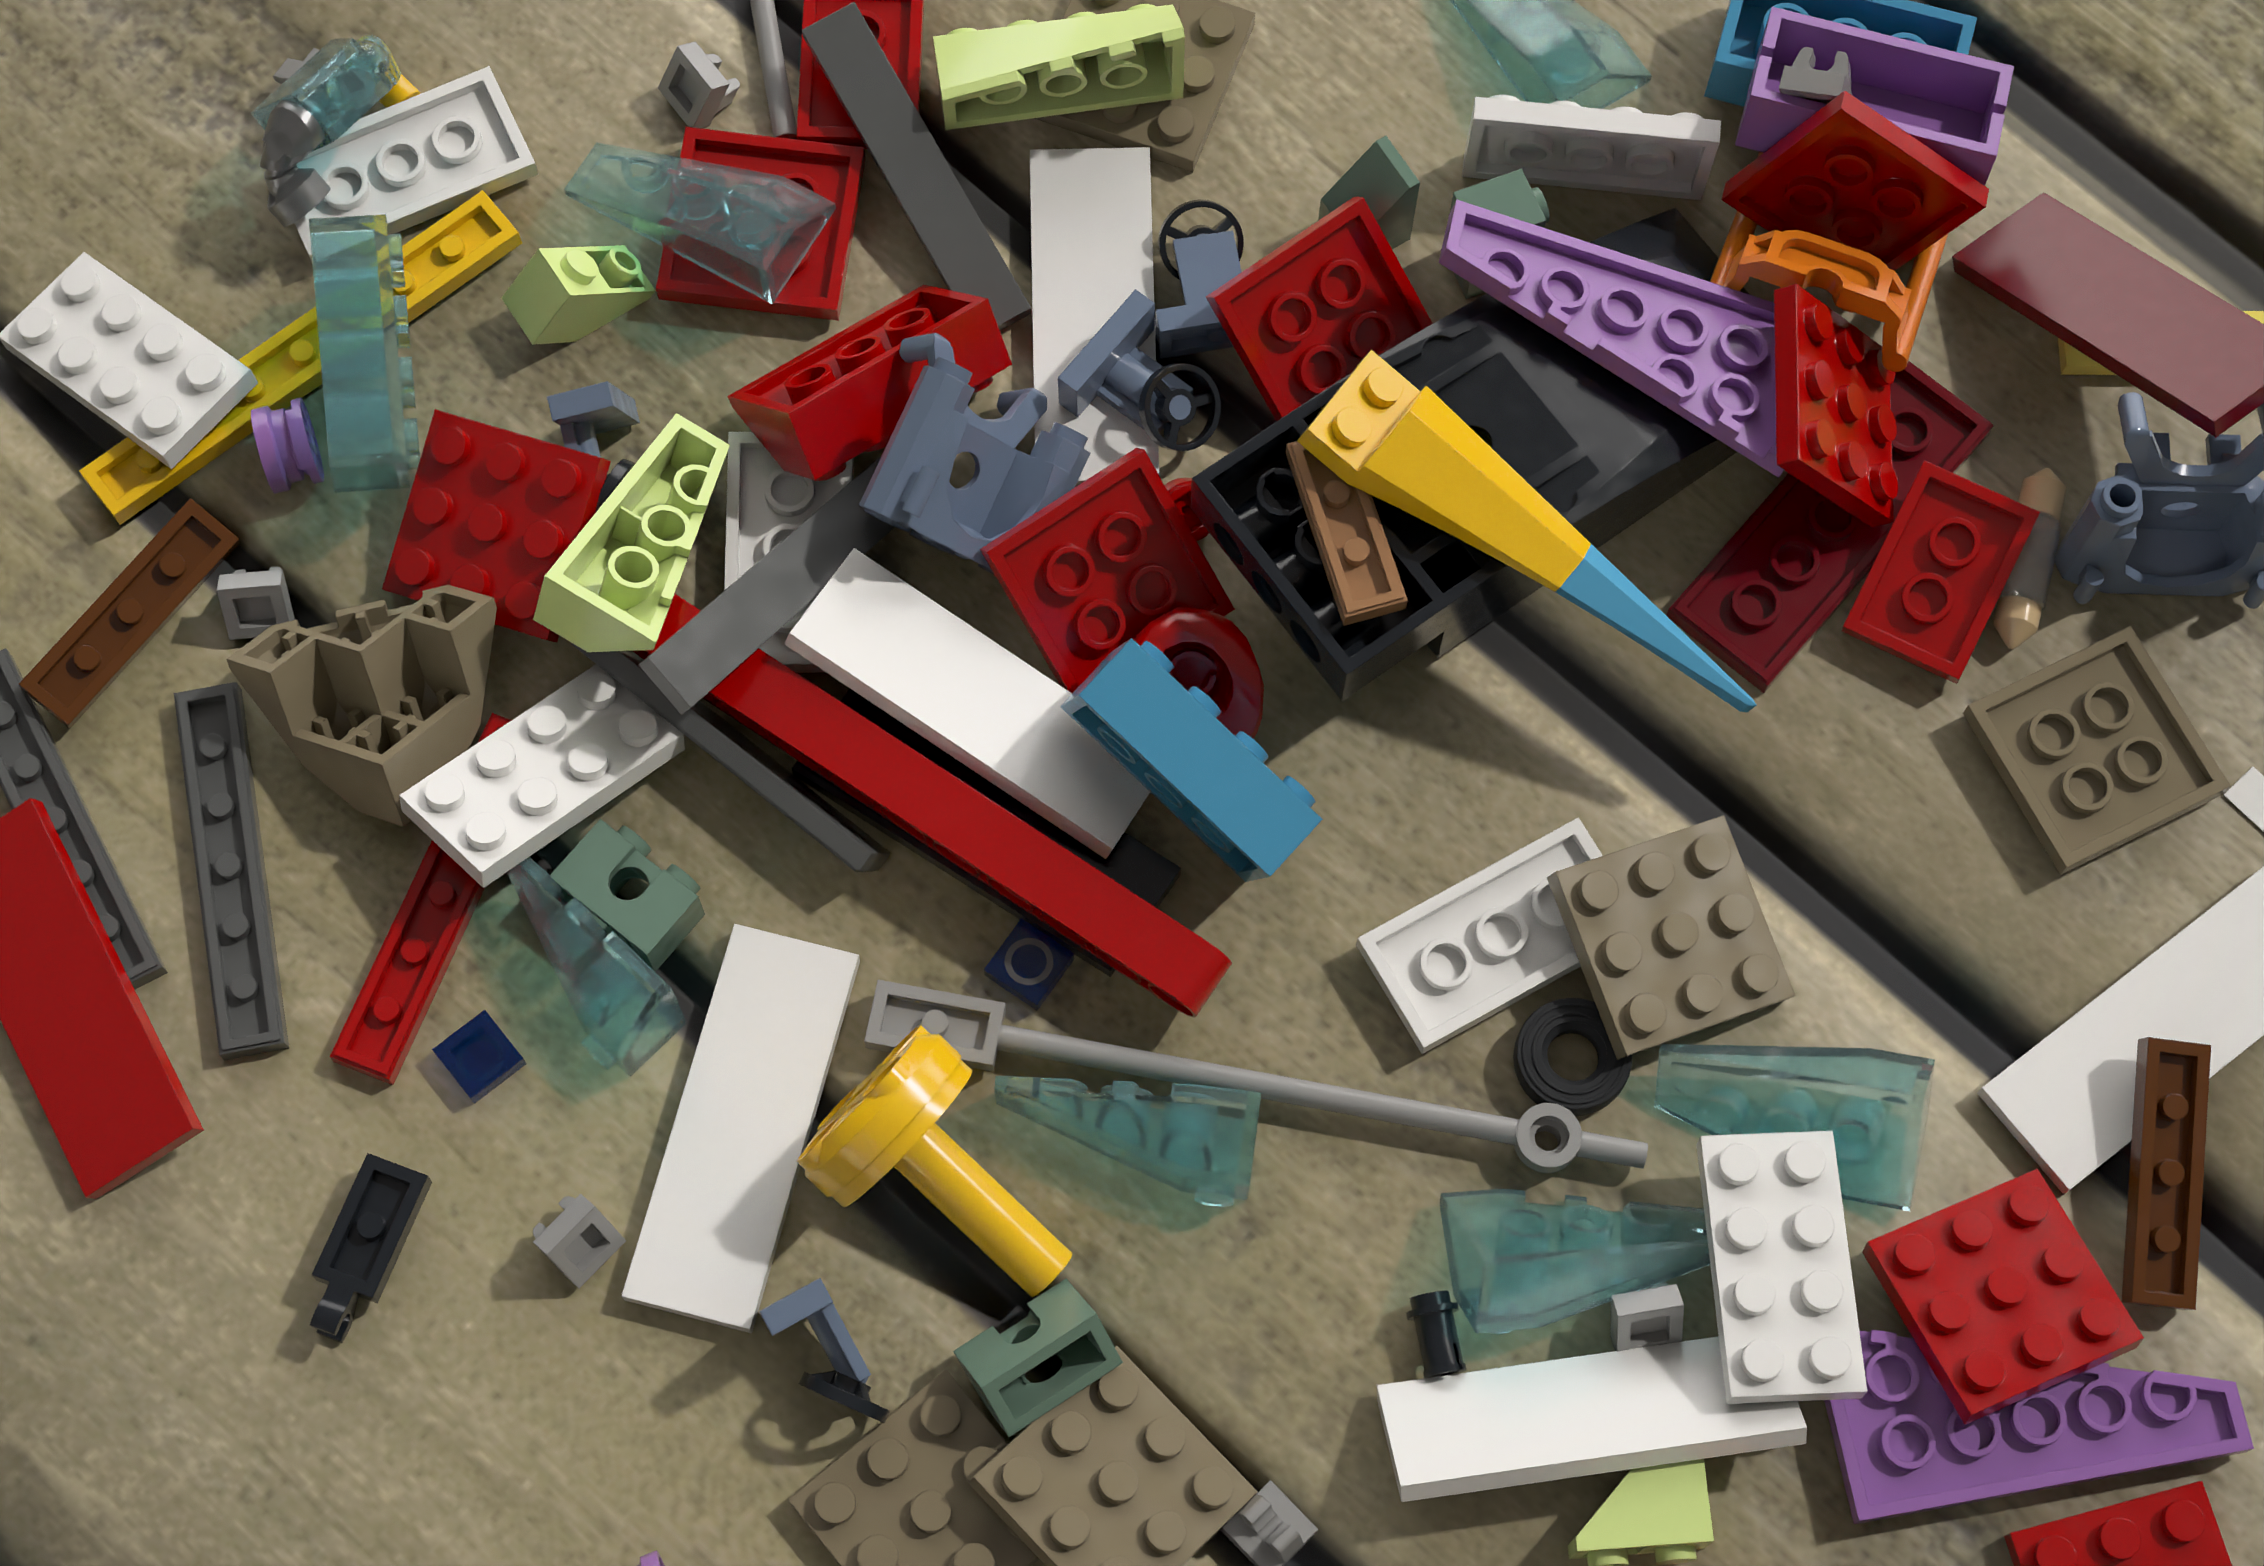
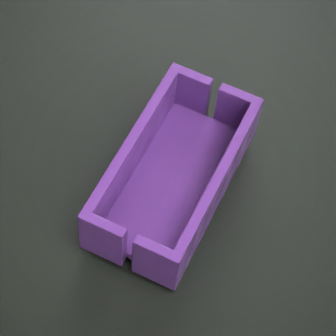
(1928, 91)

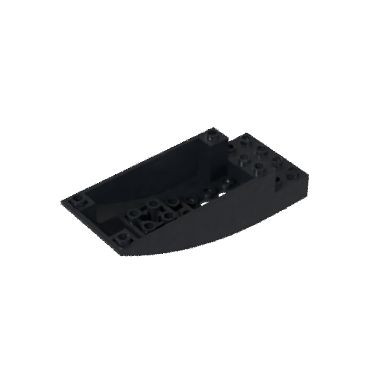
(1550, 412)

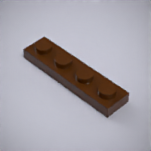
(129, 613)
(2166, 1174)

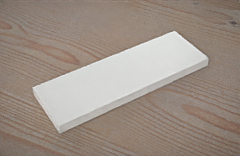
(1086, 260)
(966, 699)
(2076, 1087)
(741, 1128)
(1573, 1419)

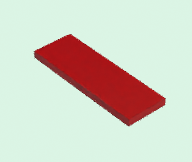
(79, 1016)

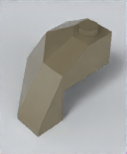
(377, 692)

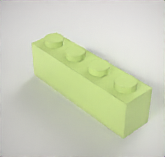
(1060, 66)
(629, 557)

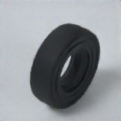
(1538, 1078)

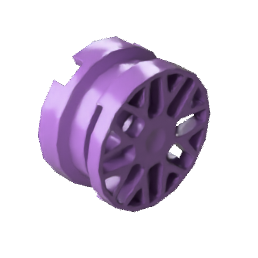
(287, 445)

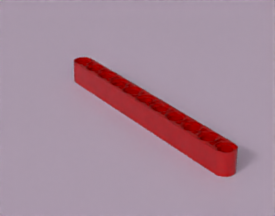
(965, 826)

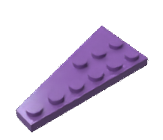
(1659, 329)
(1913, 1454)

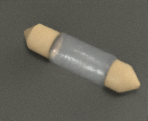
(2029, 582)

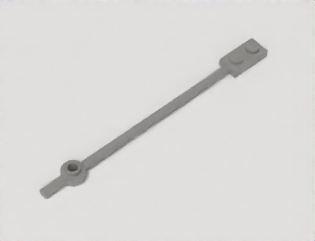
(978, 1032)

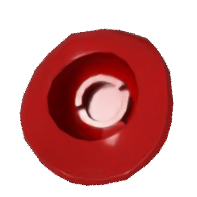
(1216, 659)

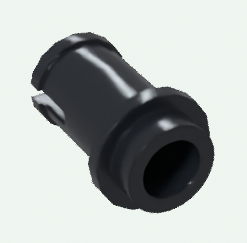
(1437, 1333)

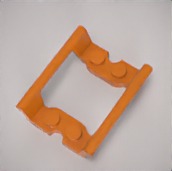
(1853, 277)

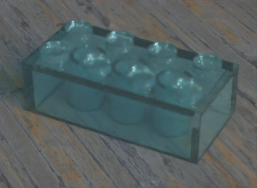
(359, 354)

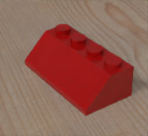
(856, 385)

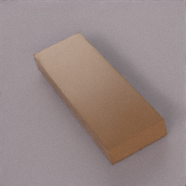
(1348, 540)

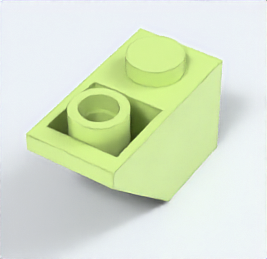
(575, 291)
(1649, 1512)

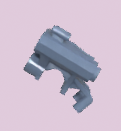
(936, 425)
(2171, 523)

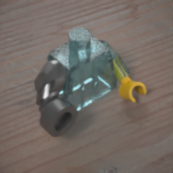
(316, 110)

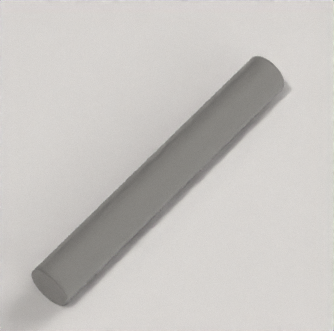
(773, 69)

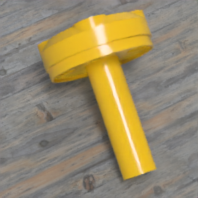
(893, 1124)

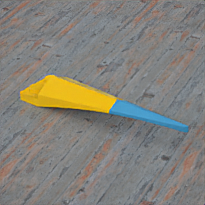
(1434, 466)

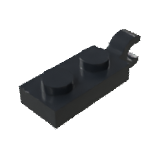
(366, 1241)

